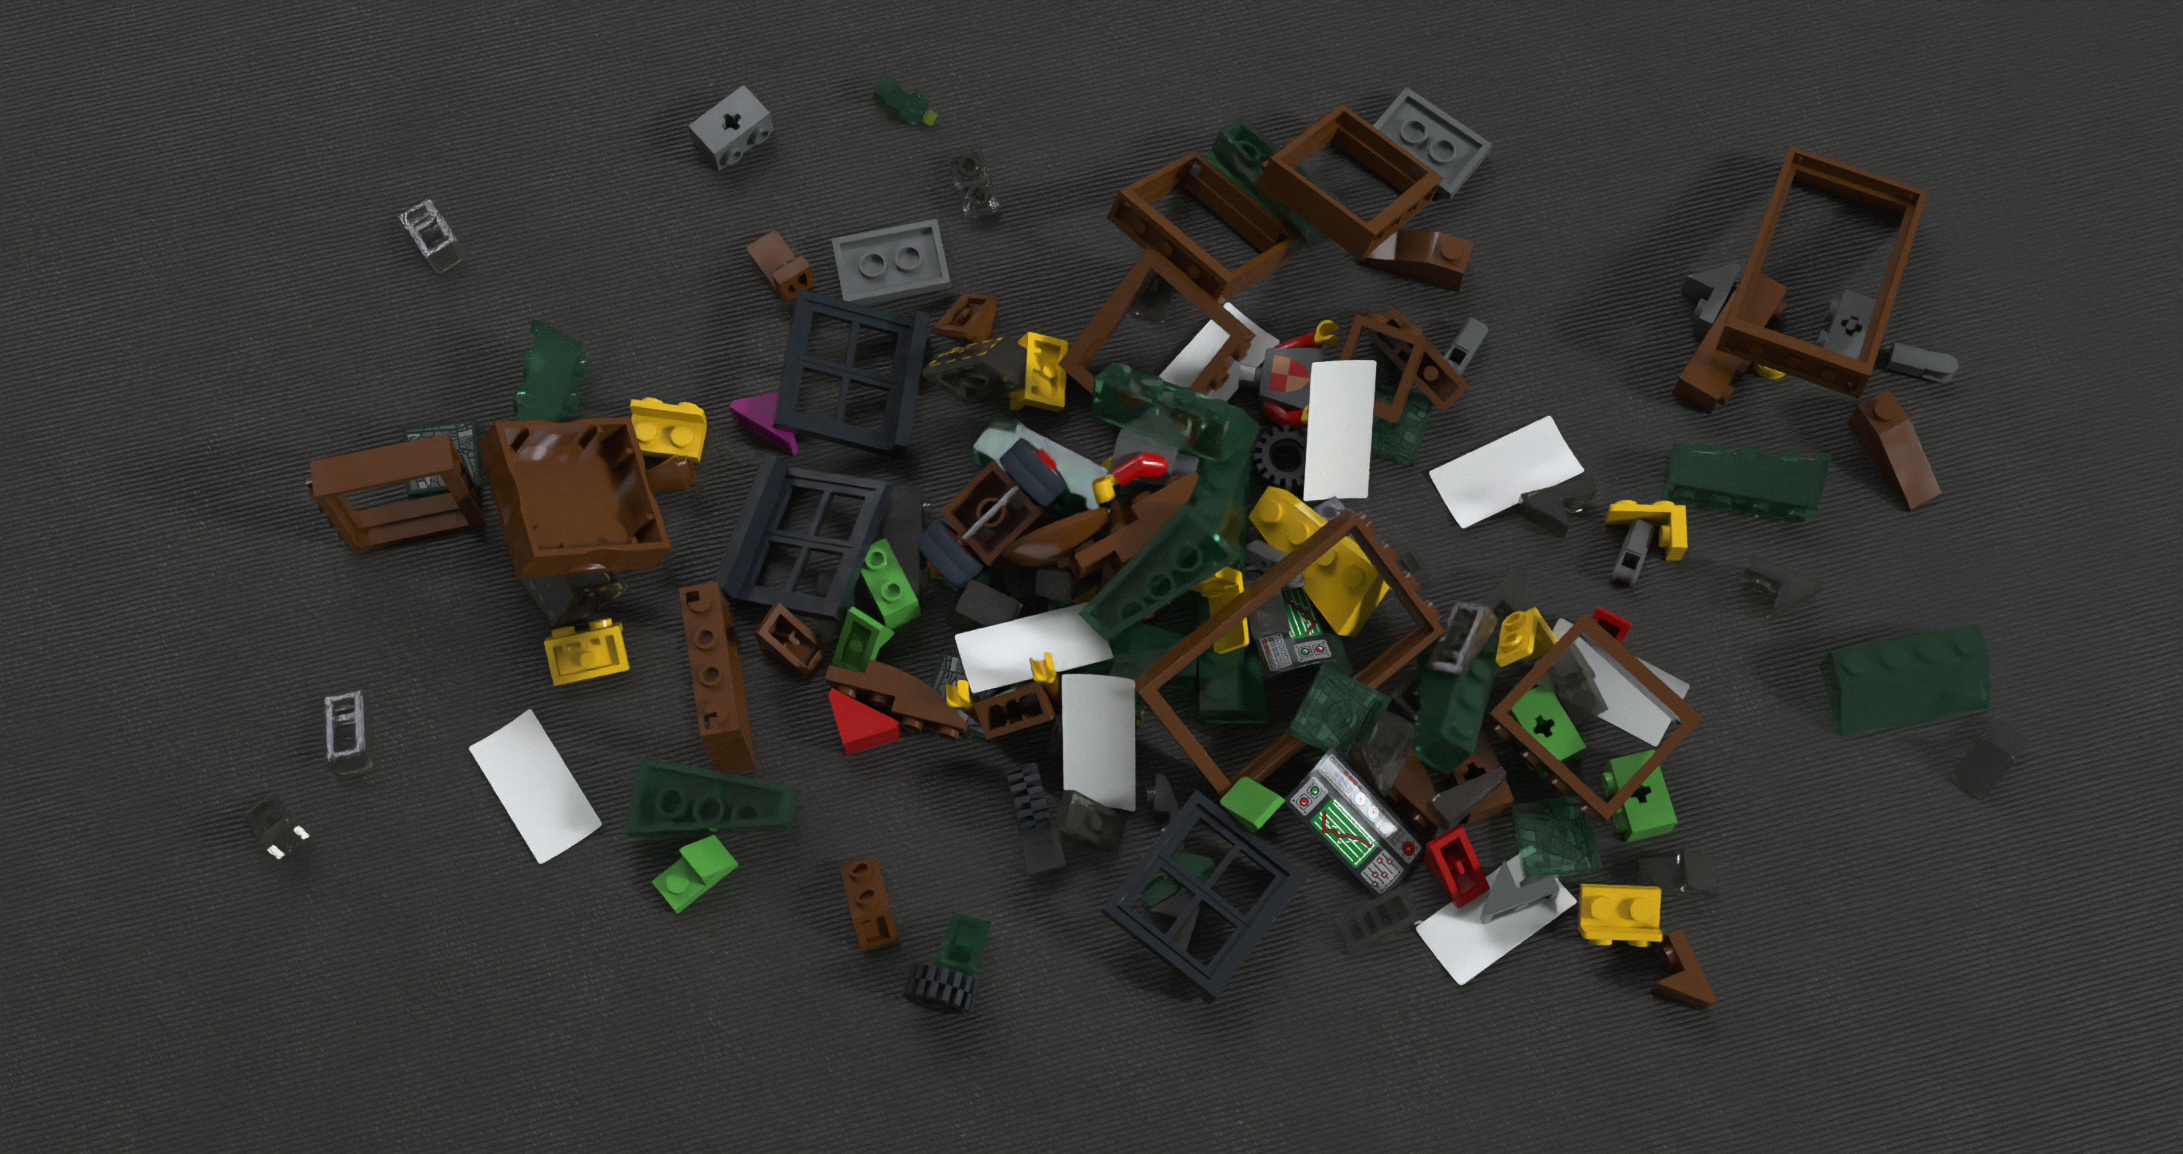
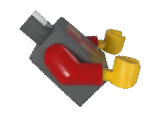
(1287, 376)
(1140, 460)

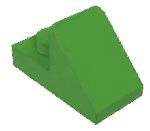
(860, 641)
(1251, 803)
(696, 872)

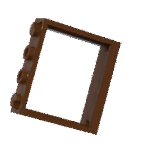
(1372, 149)
(1152, 231)
(1127, 295)
(391, 465)
(1637, 674)
(717, 678)

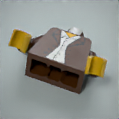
(1013, 705)

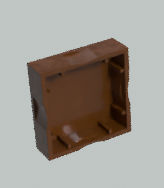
(573, 496)

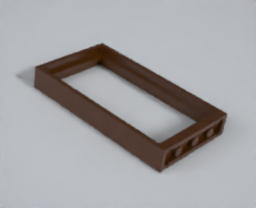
(1797, 356)
(1373, 675)

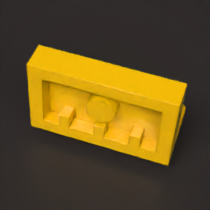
(1044, 377)
(669, 428)
(586, 652)
(1619, 914)

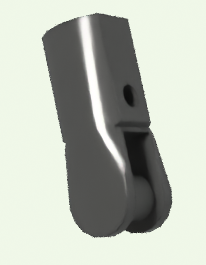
(1466, 343)
(1921, 362)
(1633, 550)
(1265, 557)

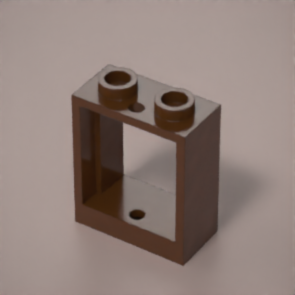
(1406, 333)

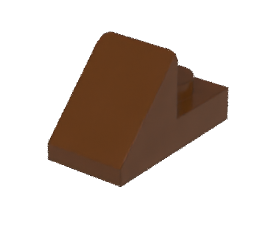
(1689, 981)

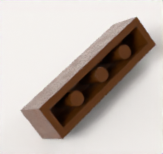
(1710, 371)

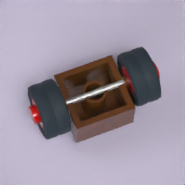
(992, 513)

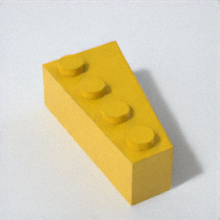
(1341, 580)

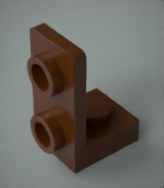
(781, 266)
(869, 903)

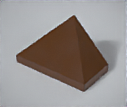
(968, 319)

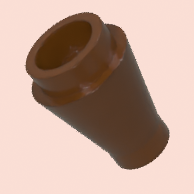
(671, 475)

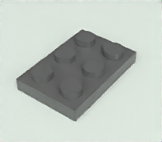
(1434, 139)
(891, 263)

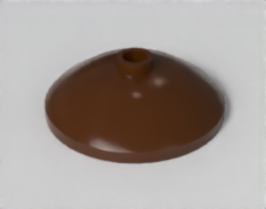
(1057, 541)

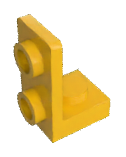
(1662, 513)
(1220, 590)
(1524, 637)

